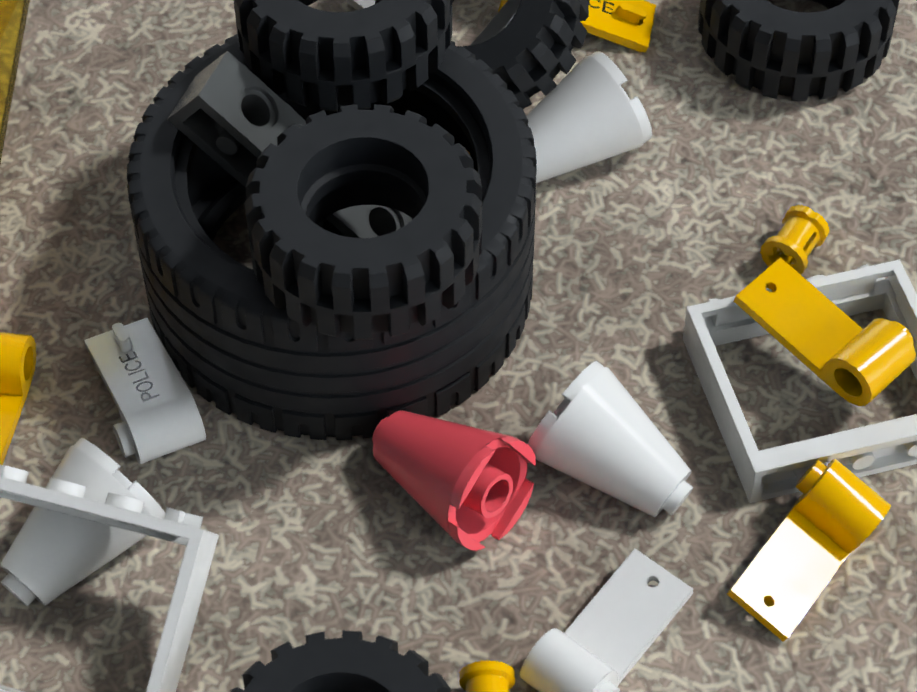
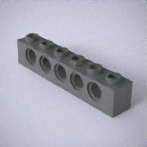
(238, 116)

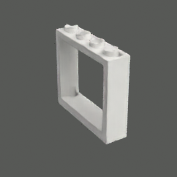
(861, 449)
(127, 515)

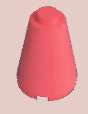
(457, 473)

